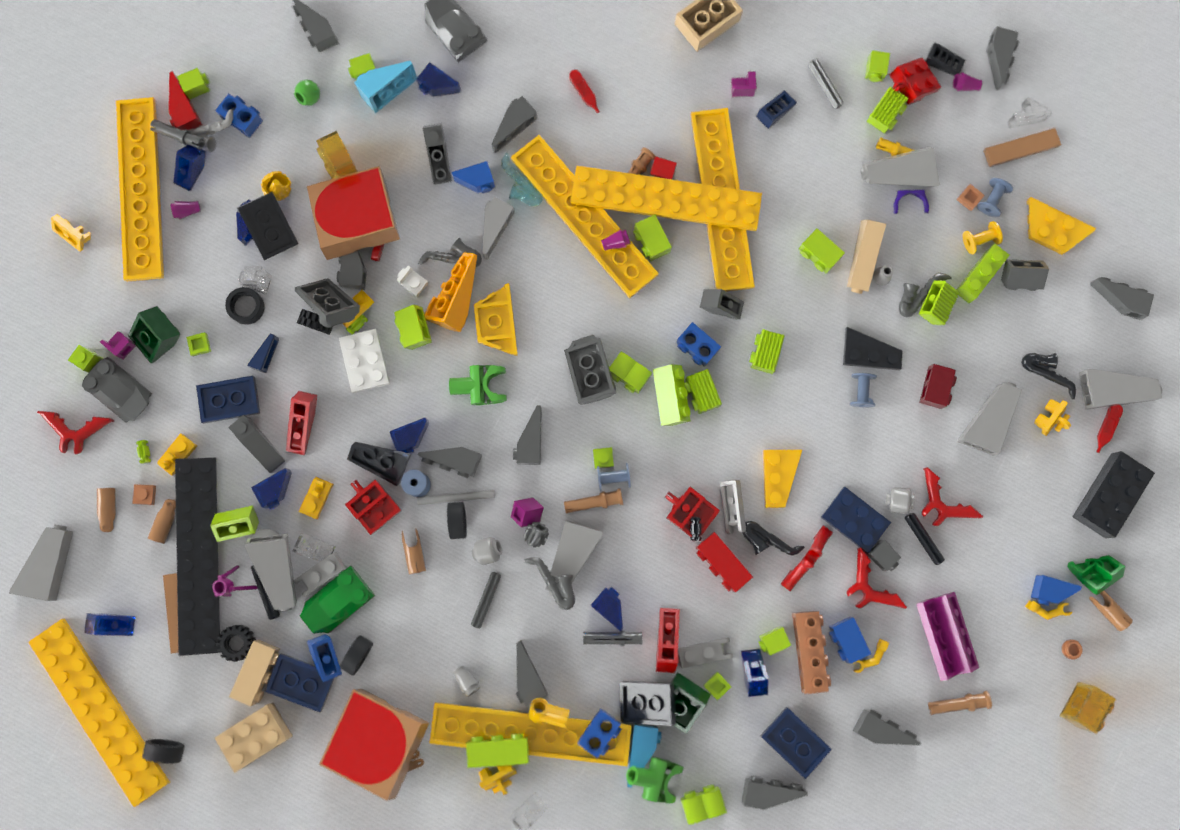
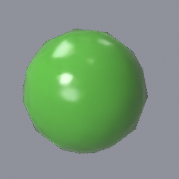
(307, 92)

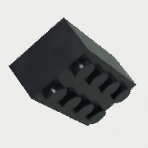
(1113, 495)

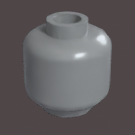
(900, 500)
(487, 551)

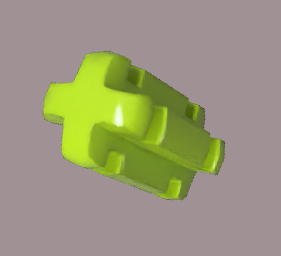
(357, 324)
(143, 451)

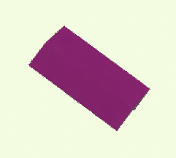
(947, 636)

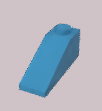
(643, 744)

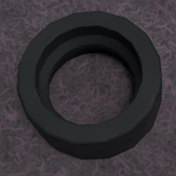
(236, 294)
(456, 520)
(356, 655)
(163, 751)

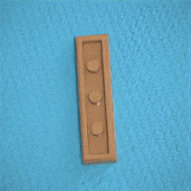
(1022, 147)
(170, 589)

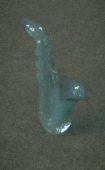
(524, 193)

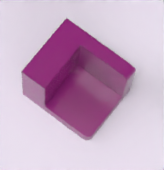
(744, 86)
(119, 345)
(526, 511)

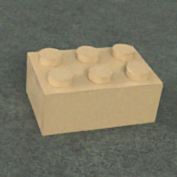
(707, 20)
(253, 737)

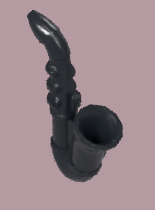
(1040, 365)
(757, 536)

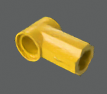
(551, 713)

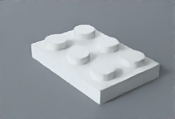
(364, 361)

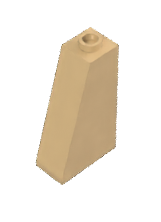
(865, 255)

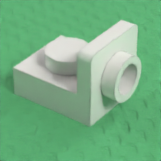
(412, 281)

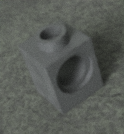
(884, 556)

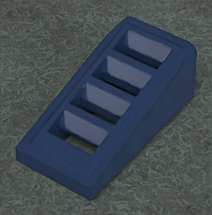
(767, 117)
(264, 354)

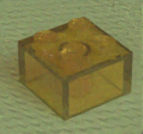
(335, 156)
(1088, 707)

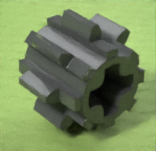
(536, 534)

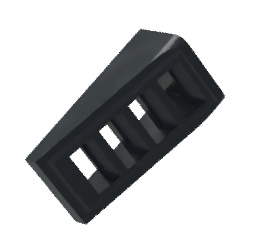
(947, 54)

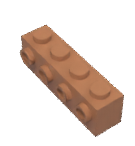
(810, 652)

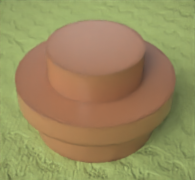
(1072, 649)

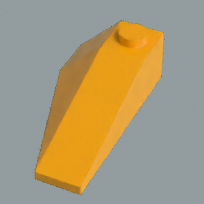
(453, 302)

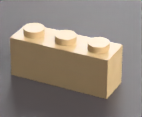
(255, 673)

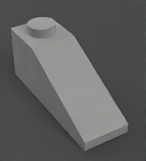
(495, 222)

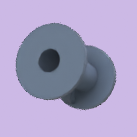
(999, 188)
(863, 390)
(614, 477)
(410, 478)

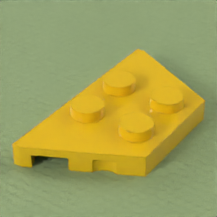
(1054, 228)
(496, 321)

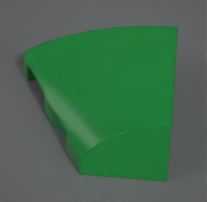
(1098, 573)

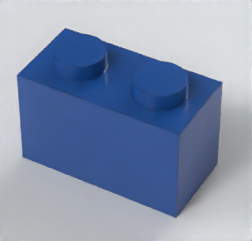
(849, 640)

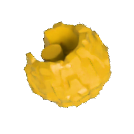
(276, 183)

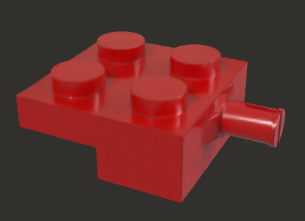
(914, 80)
(691, 505)
(372, 506)

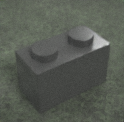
(1024, 274)

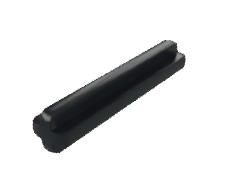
(924, 538)
(271, 613)

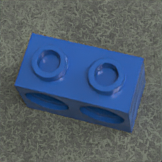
(240, 114)
(702, 340)
(594, 730)

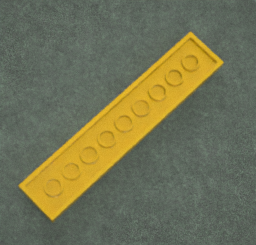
(718, 168)
(139, 190)
(666, 198)
(589, 224)
(98, 711)
(458, 723)

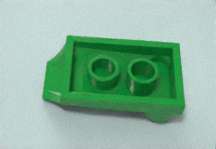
(336, 602)

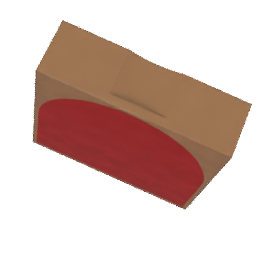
(352, 213)
(373, 744)

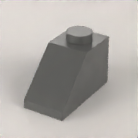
(721, 303)

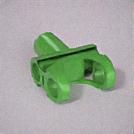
(477, 384)
(654, 779)

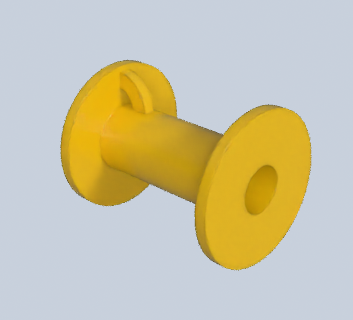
(972, 241)

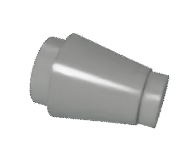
(883, 275)
(466, 681)

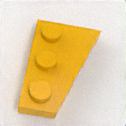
(779, 475)

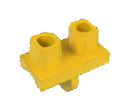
(1057, 410)
(489, 780)

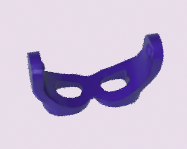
(918, 193)

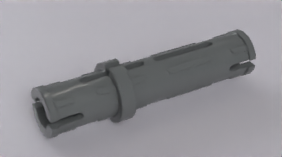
(185, 137)
(599, 638)

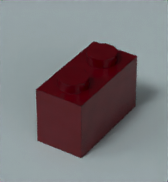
(938, 386)

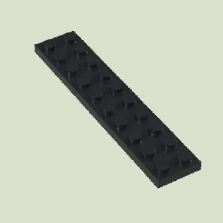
(196, 556)

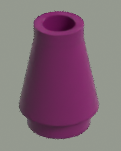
(965, 82)
(182, 209)
(616, 240)

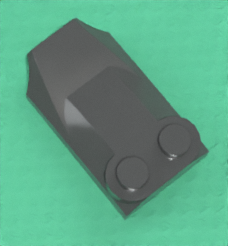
(453, 27)
(328, 302)
(589, 370)
(117, 390)

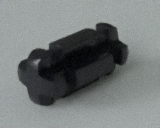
(695, 529)

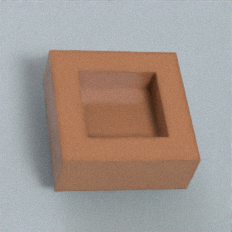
(970, 197)
(144, 494)

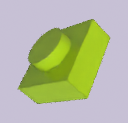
(198, 344)
(603, 457)
(717, 686)

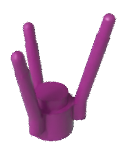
(225, 586)

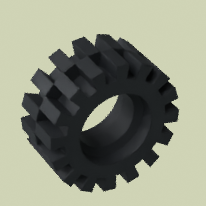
(311, 320)
(224, 639)

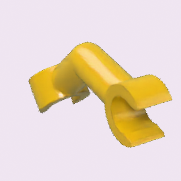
(1035, 607)
(881, 647)

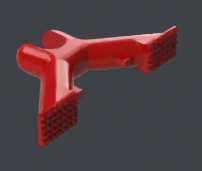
(78, 436)
(943, 510)
(808, 560)
(870, 594)

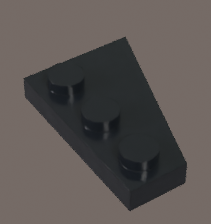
(869, 352)
(380, 461)

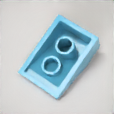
(385, 83)

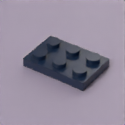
(228, 399)
(855, 519)
(298, 683)
(796, 742)

